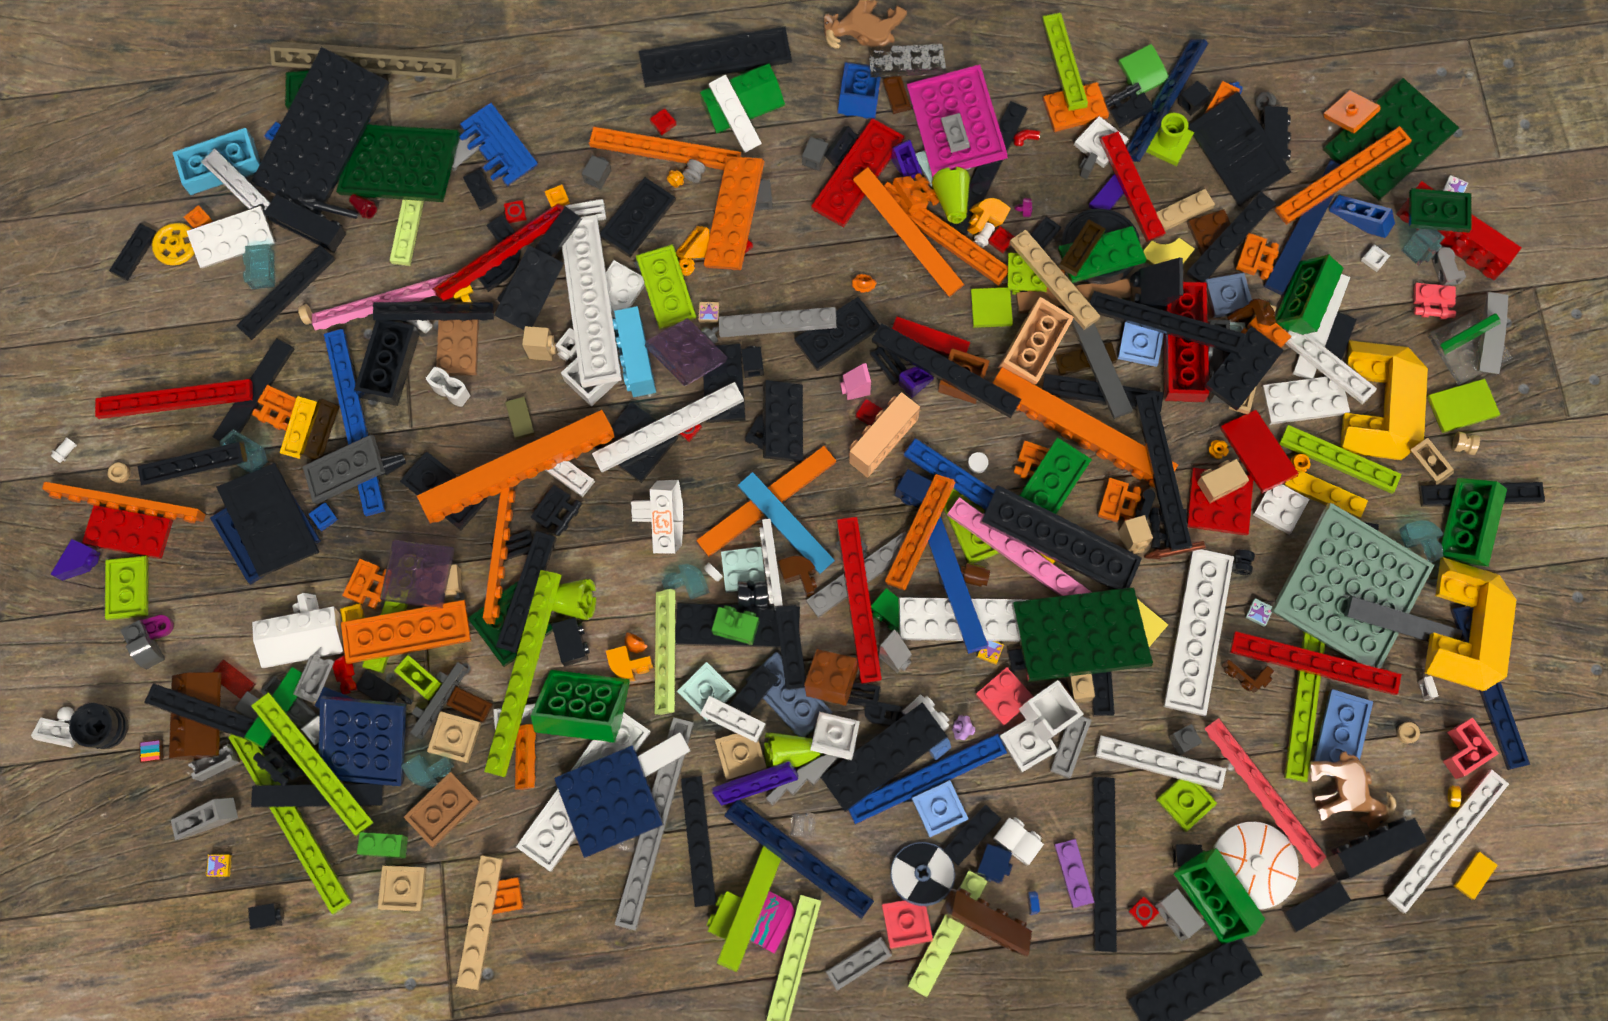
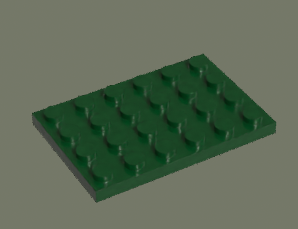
(1420, 121)
(401, 163)
(1081, 634)

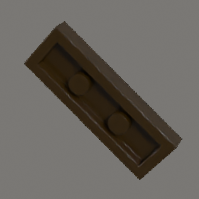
(1082, 248)
(1077, 361)
(319, 429)

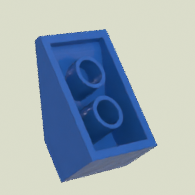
(858, 91)

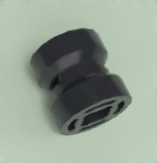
(1243, 562)

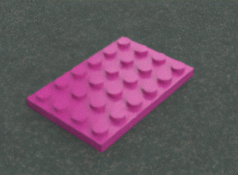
(952, 94)

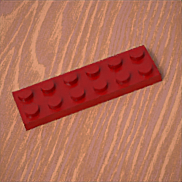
(871, 150)

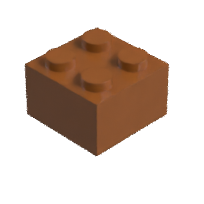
(970, 362)
(831, 677)

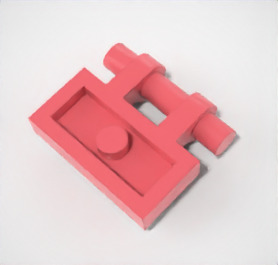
(1434, 295)

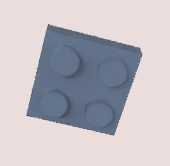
(1228, 294)

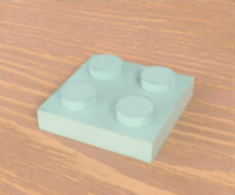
(742, 566)
(703, 684)

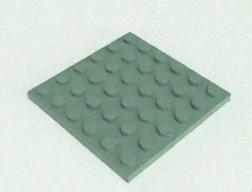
(1346, 561)

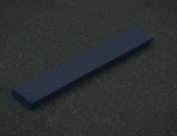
(1166, 98)
(1298, 243)
(1496, 705)
(799, 858)

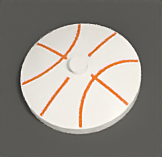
(1261, 861)

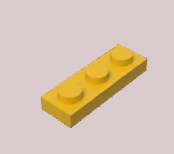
(298, 427)

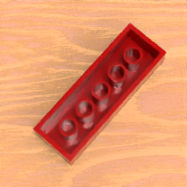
(1480, 247)
(1186, 361)

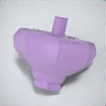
(963, 728)

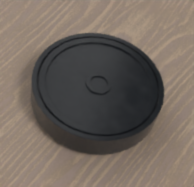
(1111, 221)

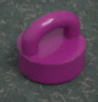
(1026, 207)

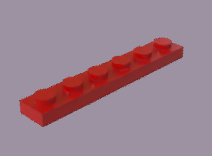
(1132, 186)

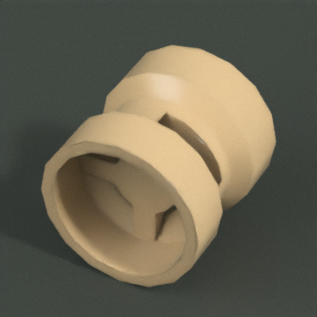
(1466, 443)

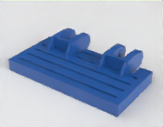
(499, 144)

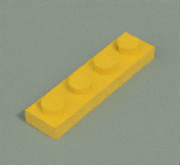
(1327, 493)

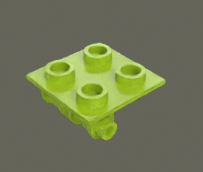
(1022, 276)

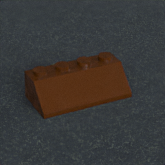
(188, 738)
(988, 922)

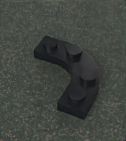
(495, 276)

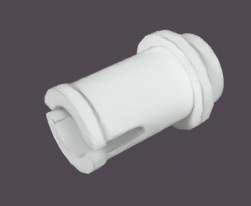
(983, 236)
(63, 450)

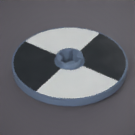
(923, 890)

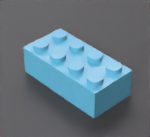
(235, 146)
(633, 353)

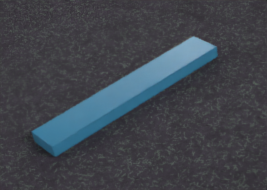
(785, 522)

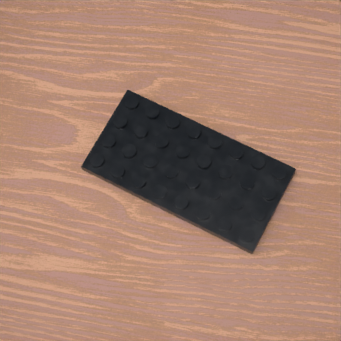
(320, 129)

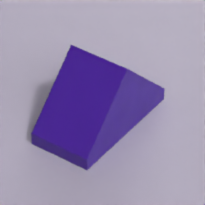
(905, 159)
(914, 380)

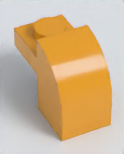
(990, 211)
(623, 667)

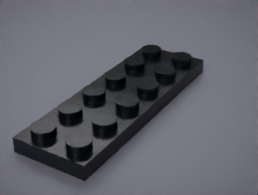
(696, 622)
(884, 757)
(1197, 984)

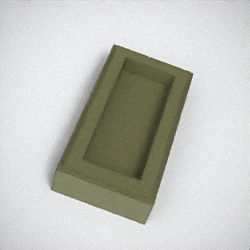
(520, 418)

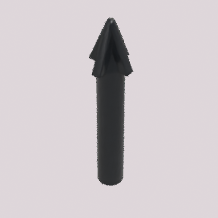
(311, 203)

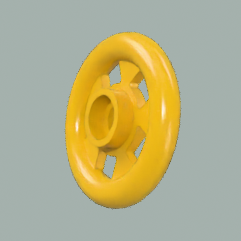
(172, 258)

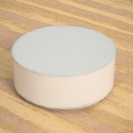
(978, 462)
(712, 572)

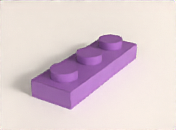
(1074, 873)

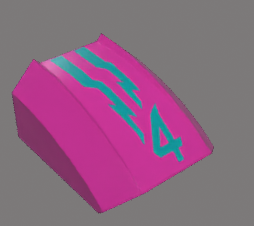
(772, 922)

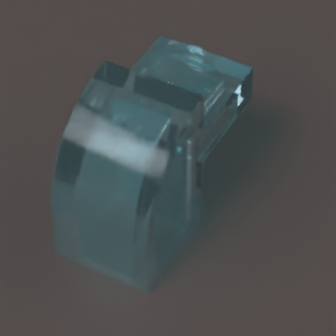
(1426, 534)
(690, 577)
(424, 775)

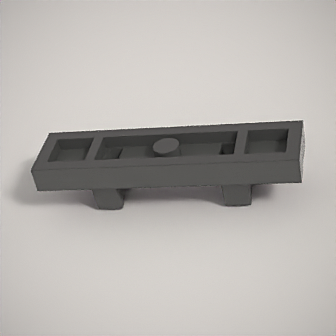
(428, 716)

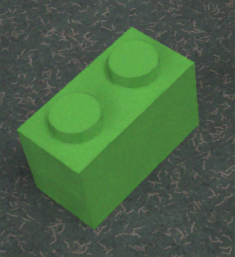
(382, 845)

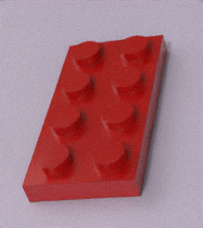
(127, 532)

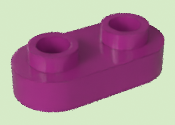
(154, 624)

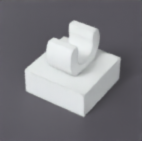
(305, 603)

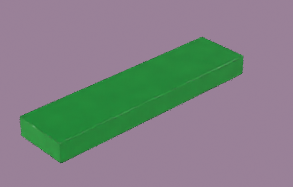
(259, 731)

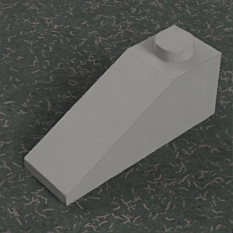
(895, 652)
(205, 817)

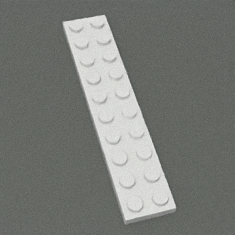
(591, 305)

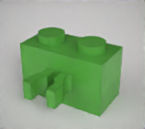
(735, 625)

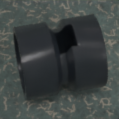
(752, 594)

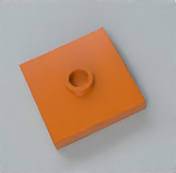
(1351, 111)

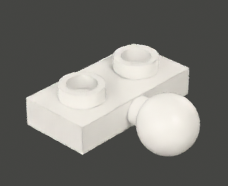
(55, 731)

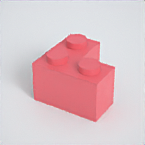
(1473, 749)

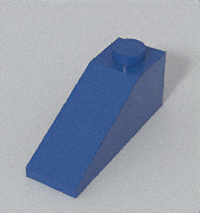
(1364, 215)

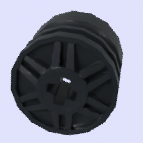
(88, 722)

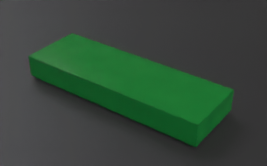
(1470, 333)

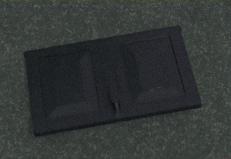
(1239, 149)
(267, 519)

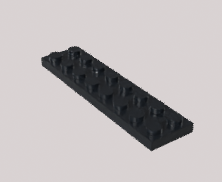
(715, 56)
(1060, 539)

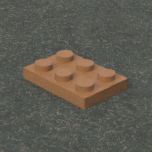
(458, 347)
(441, 809)

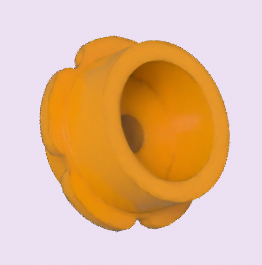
(675, 178)
(690, 266)
(1218, 444)
(1303, 459)

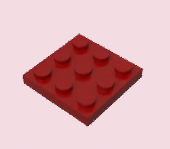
(1226, 514)

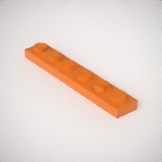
(920, 532)

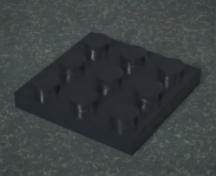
(630, 421)

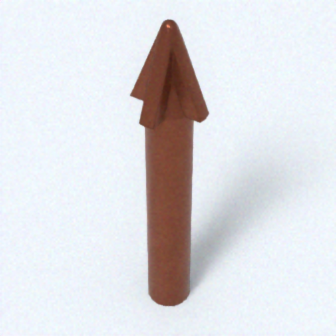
(1158, 554)

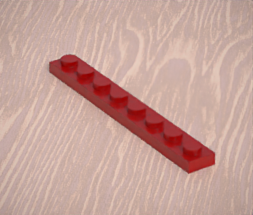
(497, 254)
(174, 399)
(858, 600)
(1315, 663)

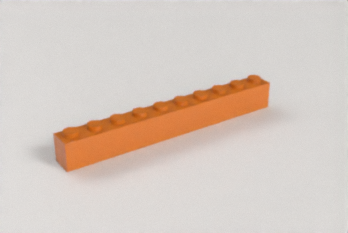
(1078, 426)
(515, 467)

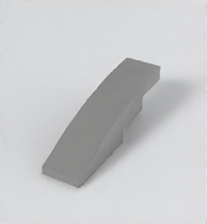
(1492, 341)
(811, 772)

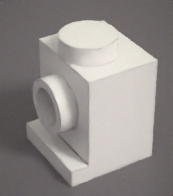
(564, 344)

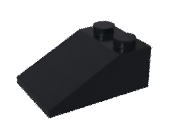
(1158, 284)

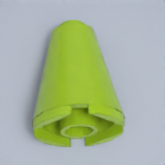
(952, 192)
(576, 599)
(786, 748)

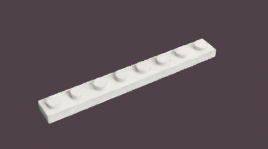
(668, 427)
(1447, 841)

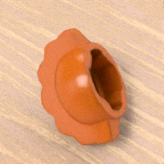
(863, 283)
(634, 643)

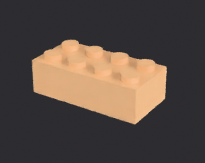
(1036, 341)
(883, 434)

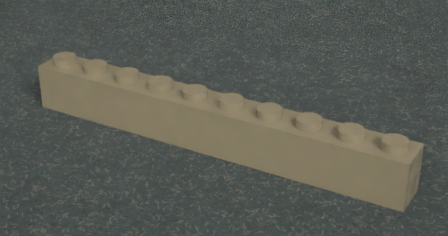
(372, 59)

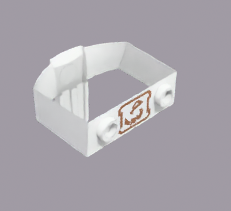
(665, 513)

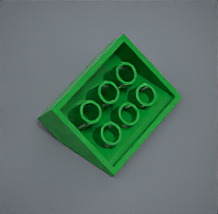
(580, 706)

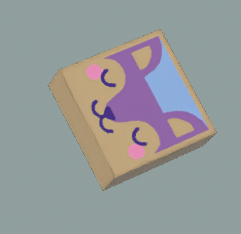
(709, 312)

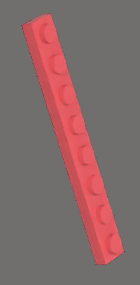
(1266, 794)

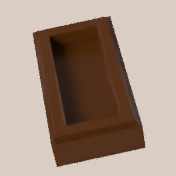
(896, 94)
(469, 704)

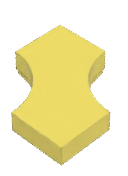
(1158, 253)

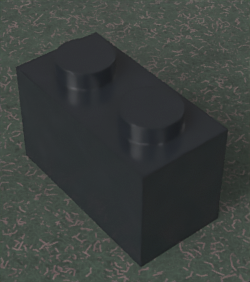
(570, 641)

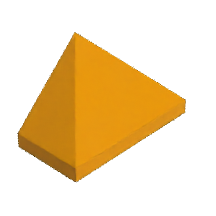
(695, 245)

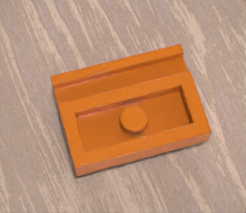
(508, 896)

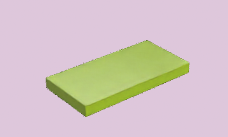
(666, 286)
(972, 547)

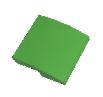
(1144, 68)

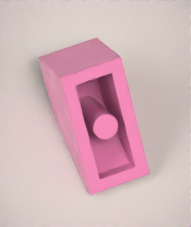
(856, 383)

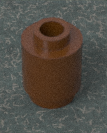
(975, 574)

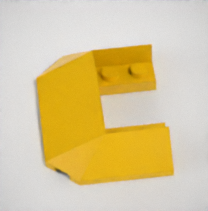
(1404, 401)
(1487, 654)

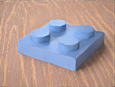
(1140, 345)
(939, 808)

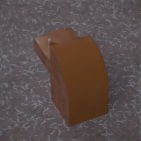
(798, 568)

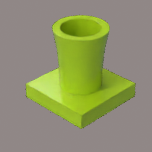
(1171, 139)

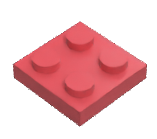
(1004, 696)
(906, 924)

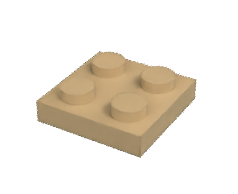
(454, 737)
(739, 756)
(402, 888)

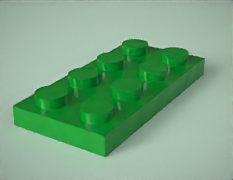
(1112, 253)
(1056, 476)

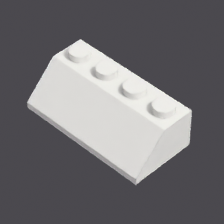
(298, 637)

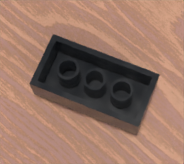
(387, 362)
(1376, 848)

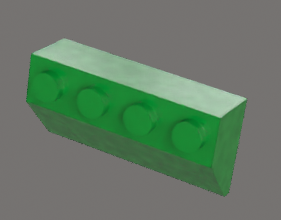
(756, 91)
(1309, 294)
(1473, 521)
(1220, 896)

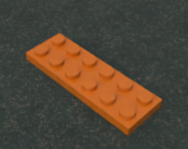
(734, 213)
(405, 632)

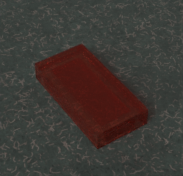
(234, 680)

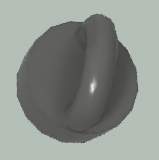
(1265, 99)
(710, 334)

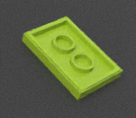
(1463, 405)
(126, 588)

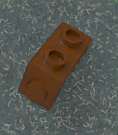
(1258, 307)
(1247, 682)

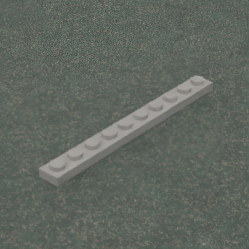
(649, 842)

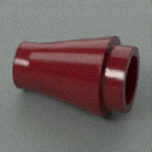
(365, 207)

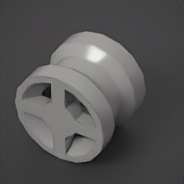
(694, 171)

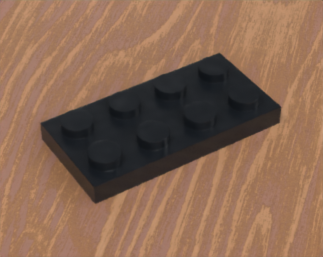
(637, 217)
(529, 288)
(825, 345)
(1243, 372)
(723, 376)
(782, 421)
(431, 473)

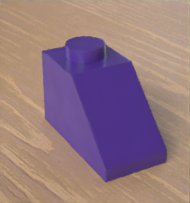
(75, 561)

